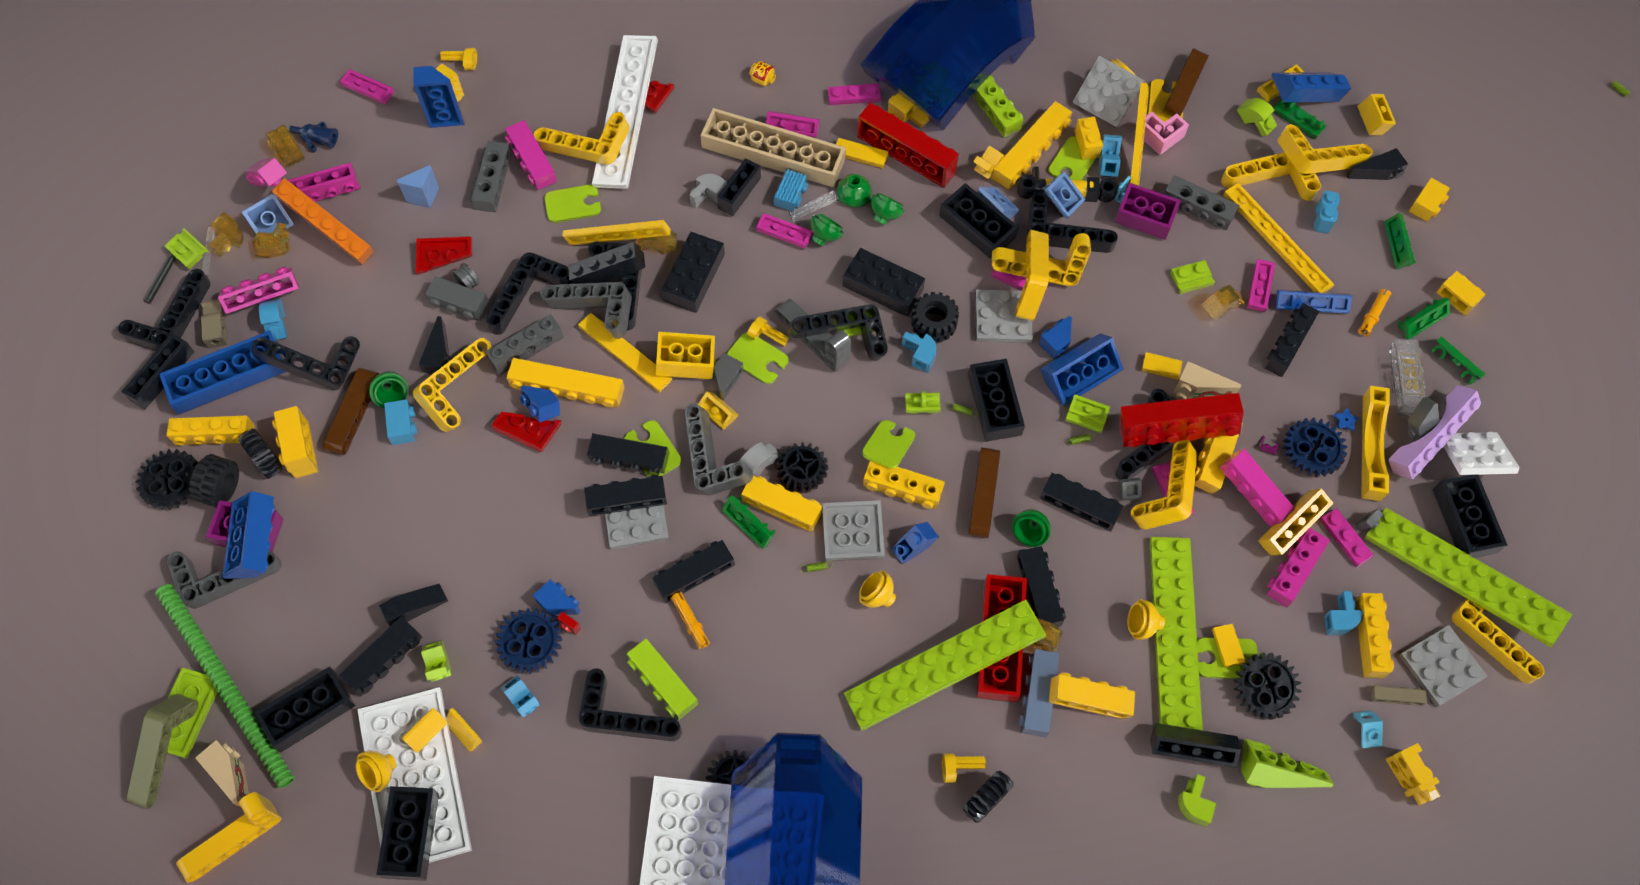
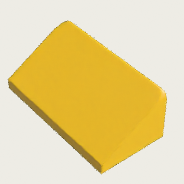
(718, 410)
(424, 730)
(462, 730)

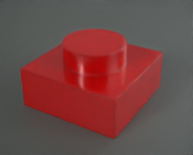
(568, 624)

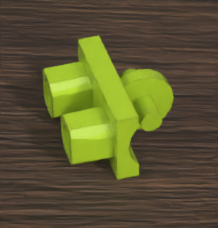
(922, 402)

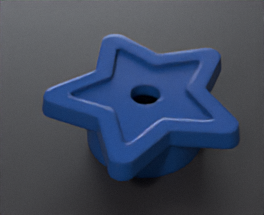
(1342, 424)

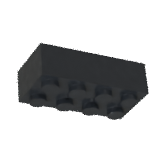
(978, 220)
(693, 272)
(883, 282)
(996, 400)
(1469, 516)
(304, 709)
(408, 833)

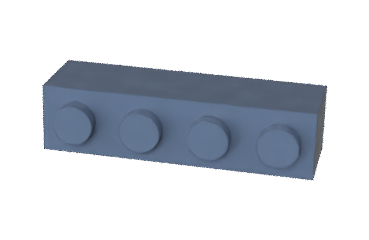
(1037, 707)

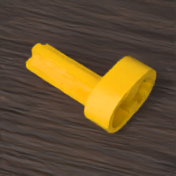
(468, 56)
(761, 325)
(951, 763)

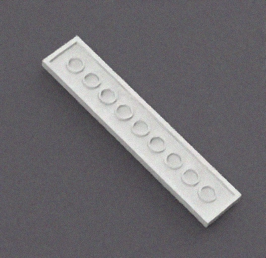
(629, 98)

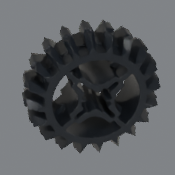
(260, 453)
(787, 473)
(724, 777)
(988, 796)

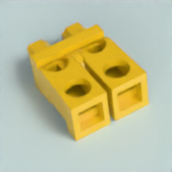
(1414, 775)

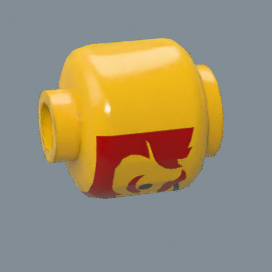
(762, 73)

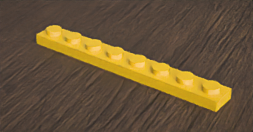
(1279, 240)

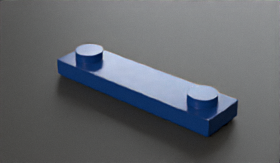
(1320, 301)

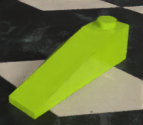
(1272, 770)

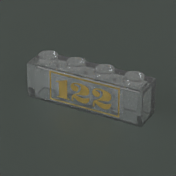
(1407, 375)

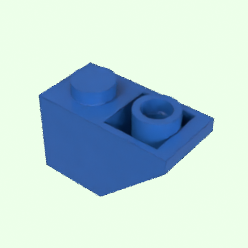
(1057, 340)
(540, 402)
(914, 542)
(555, 601)

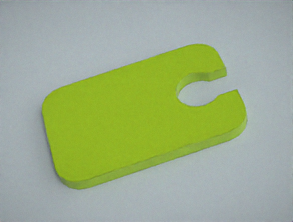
(1070, 158)
(569, 203)
(756, 355)
(658, 437)
(887, 448)
(1217, 669)

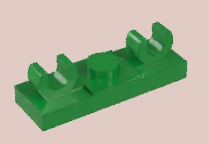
(1300, 118)
(1399, 241)
(1425, 318)
(1459, 359)
(748, 521)

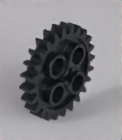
(151, 481)
(1283, 678)

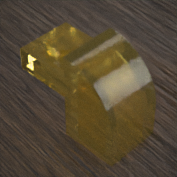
(228, 234)
(272, 244)
(662, 244)
(1222, 301)
(1052, 638)

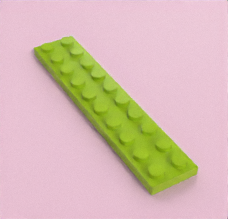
(1469, 577)
(1177, 642)
(944, 665)

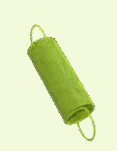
(1616, 85)
(962, 409)
(1079, 439)
(816, 566)

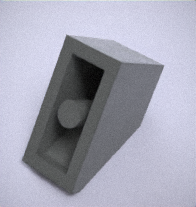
(727, 372)
(1423, 419)

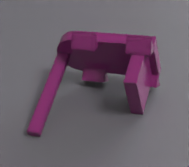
(1266, 448)

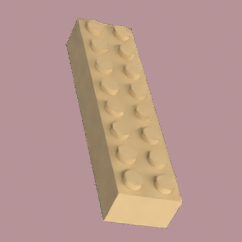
(773, 147)

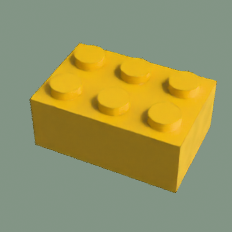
(685, 355)
(295, 442)

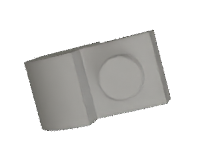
(707, 186)
(759, 457)

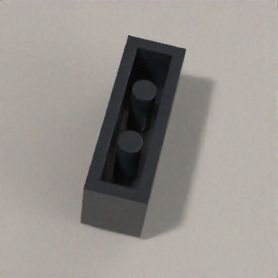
(739, 187)

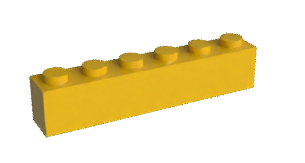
(1031, 145)
(566, 382)

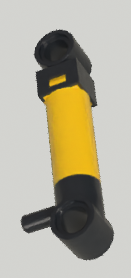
(1090, 188)

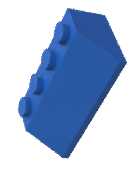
(1311, 86)
(436, 97)
(1082, 368)
(248, 536)

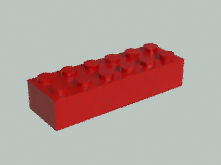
(907, 145)
(1181, 420)
(1003, 678)

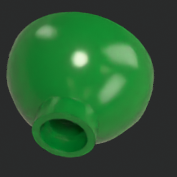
(851, 194)
(885, 208)
(825, 229)
(395, 391)
(1030, 532)

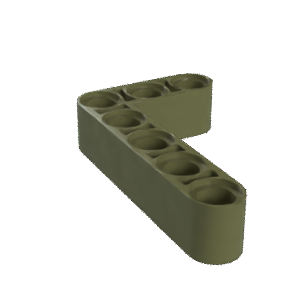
(154, 746)

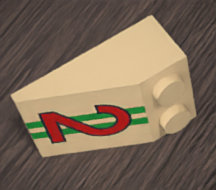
(1200, 382)
(226, 769)

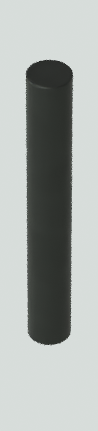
(159, 279)

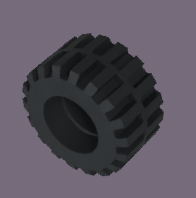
(935, 304)
(214, 480)

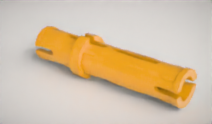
(1371, 318)
(694, 627)

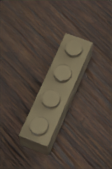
(1398, 695)

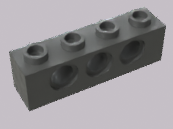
(497, 171)
(1209, 202)
(525, 343)

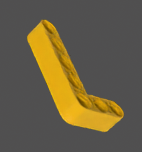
(600, 151)
(1312, 160)
(1268, 168)
(1060, 271)
(1036, 275)
(446, 376)
(1179, 498)
(1487, 642)
(258, 818)

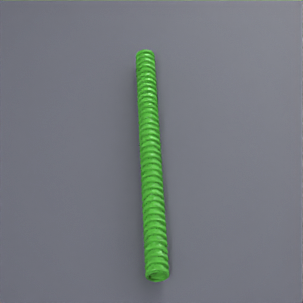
(224, 685)

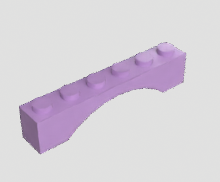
(1412, 458)

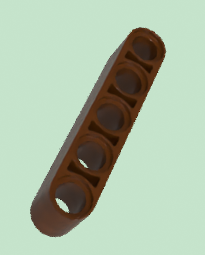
(1186, 82)
(350, 413)
(984, 493)

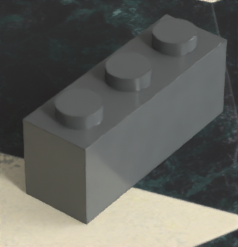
(456, 298)

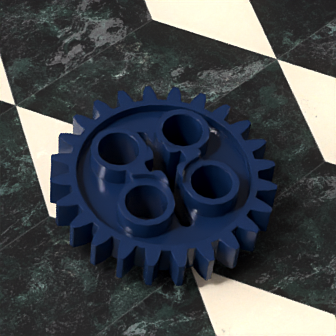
(1331, 456)
(510, 638)

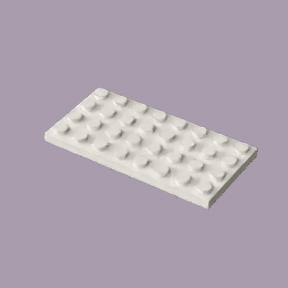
(431, 767)

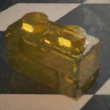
(285, 146)

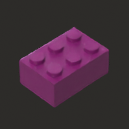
(1147, 211)
(219, 526)

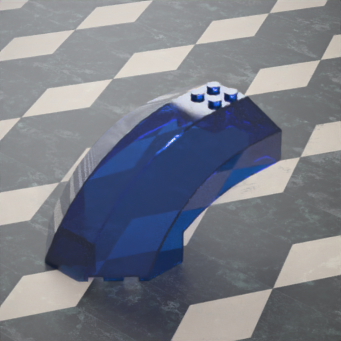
(948, 49)
(794, 816)

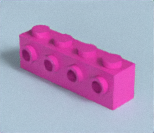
(531, 155)
(265, 173)
(328, 182)
(258, 290)
(1257, 487)
(1297, 567)

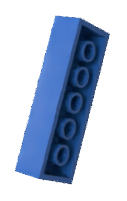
(217, 375)

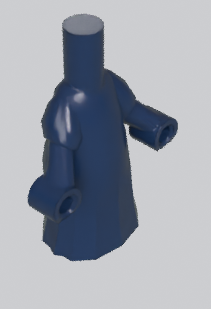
(317, 134)

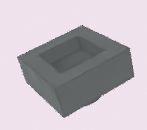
(1130, 488)
(1370, 520)

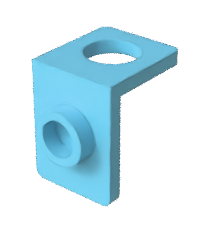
(1121, 188)
(1370, 729)

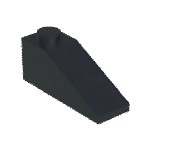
(1381, 167)
(436, 350)
(413, 603)

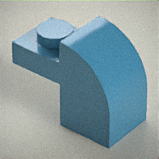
(1109, 159)
(271, 316)
(924, 350)
(1346, 618)
(520, 696)

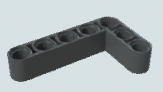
(610, 295)
(831, 350)
(707, 456)
(201, 587)

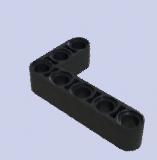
(1065, 232)
(631, 279)
(521, 287)
(843, 323)
(152, 338)
(309, 363)
(1144, 451)
(621, 719)

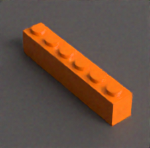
(323, 221)

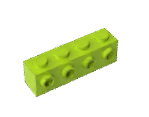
(998, 107)
(662, 679)

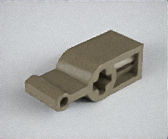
(213, 324)

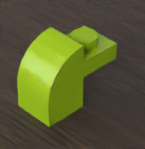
(1259, 112)
(436, 661)
(1193, 806)

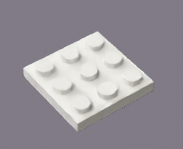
(1480, 454)

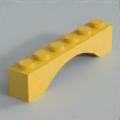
(1374, 472)

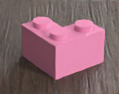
(1162, 135)

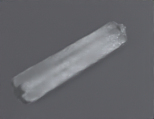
(813, 206)

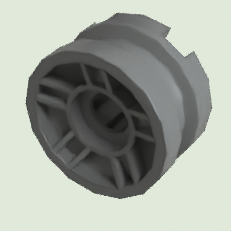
(466, 276)

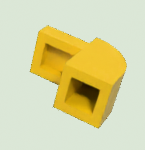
(988, 162)

